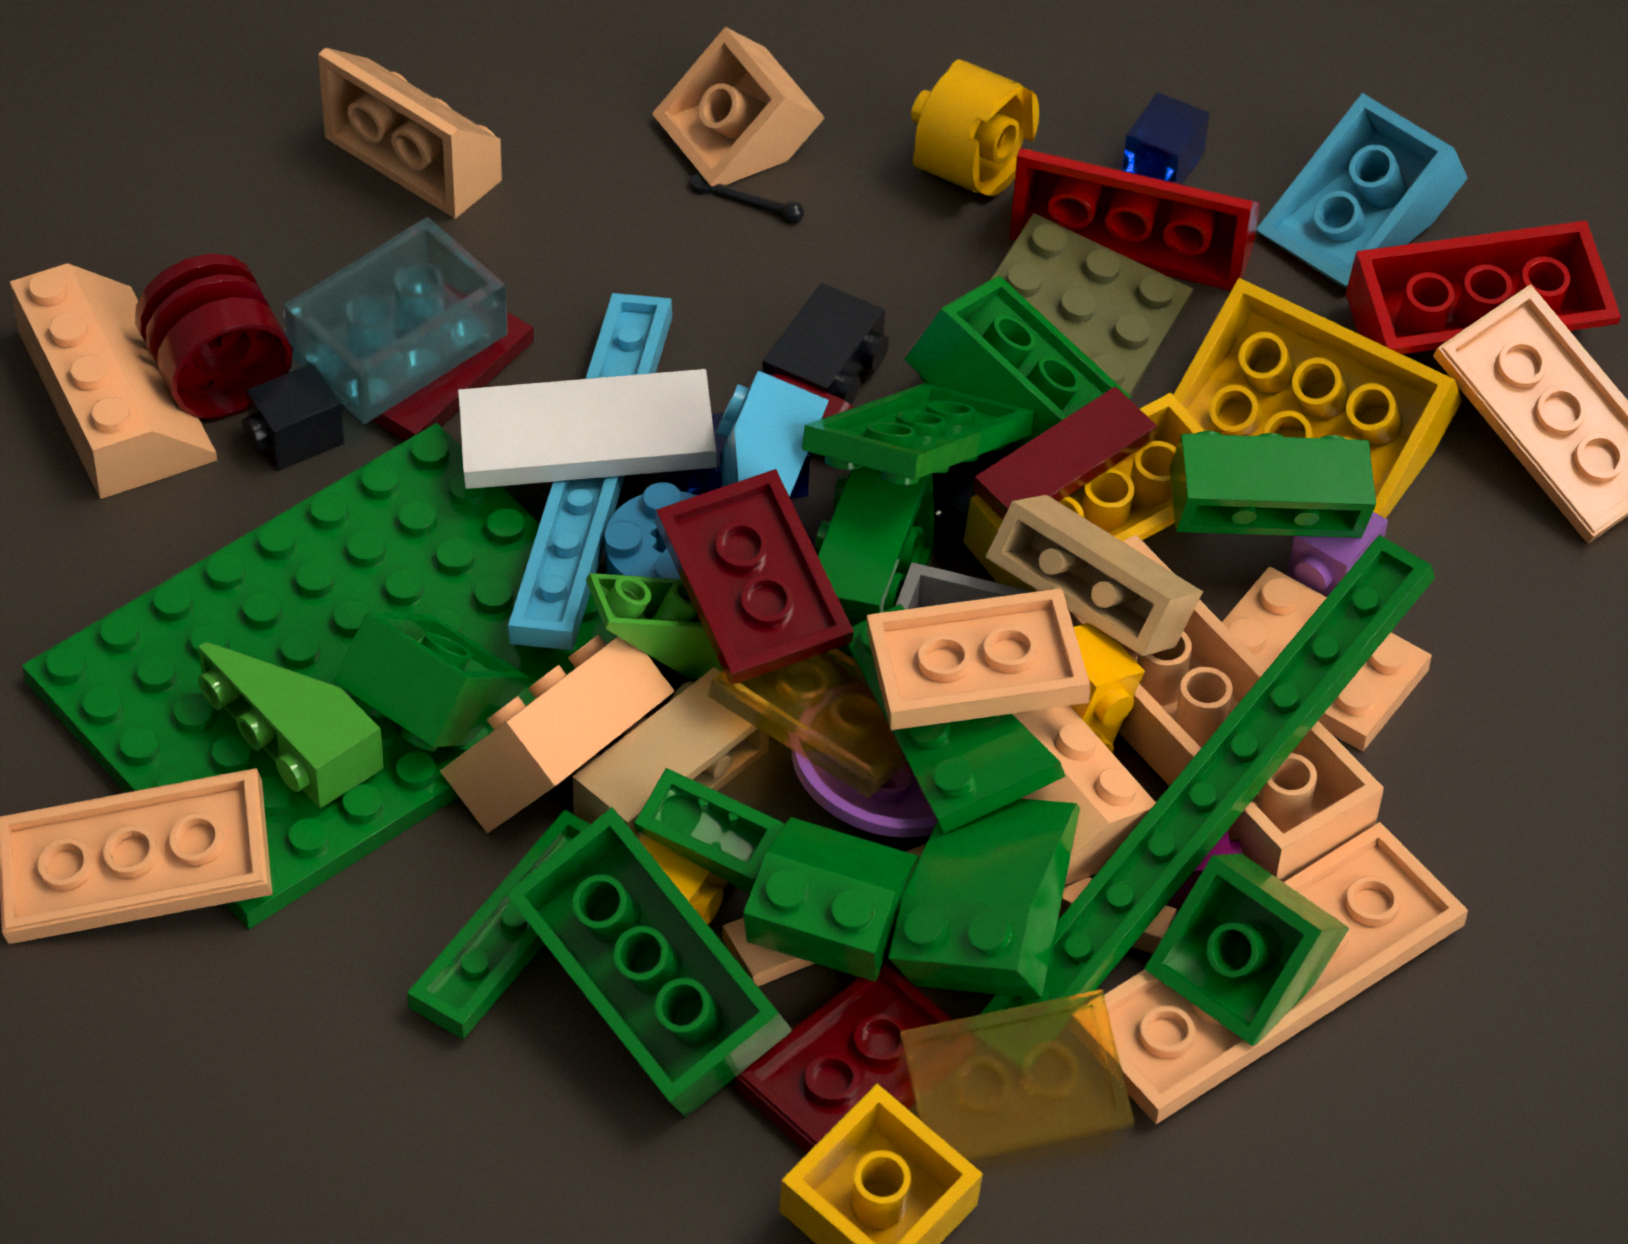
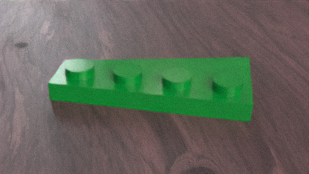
(965, 764)

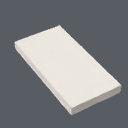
(586, 428)

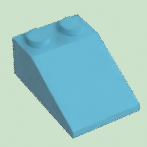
(1364, 190)
(766, 430)

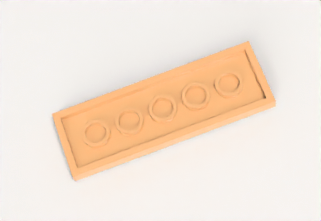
(1369, 884)

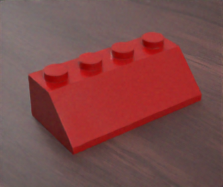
(1147, 219)
(1434, 289)

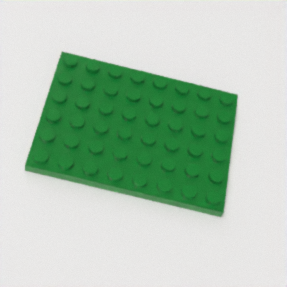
(294, 596)

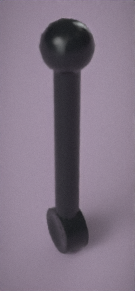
(791, 211)

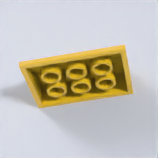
(1307, 377)

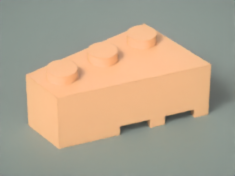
(557, 731)

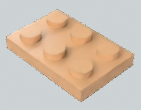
(1275, 613)
(977, 659)

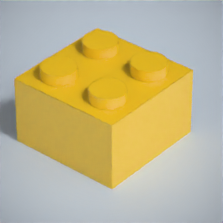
(880, 1180)

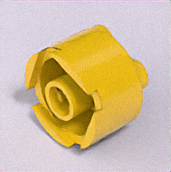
(973, 127)

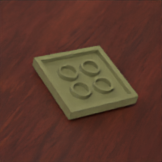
(1096, 297)

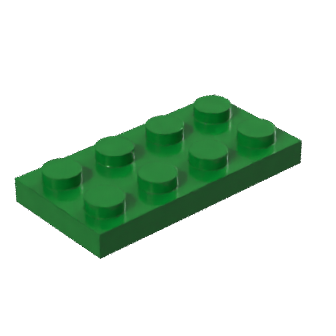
(916, 432)

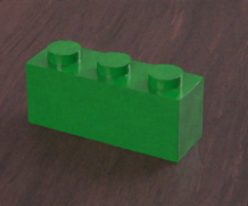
(1272, 485)

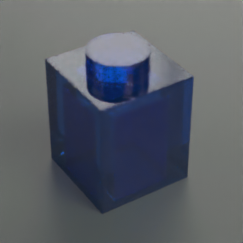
(1166, 140)

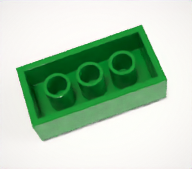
(648, 962)

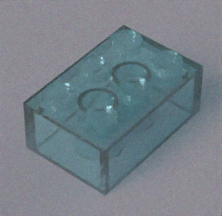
(397, 319)

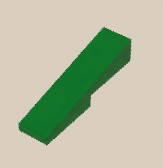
(708, 828)

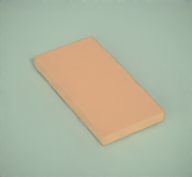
(1547, 407)
(133, 856)

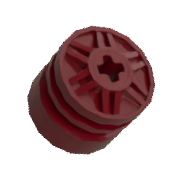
(211, 334)

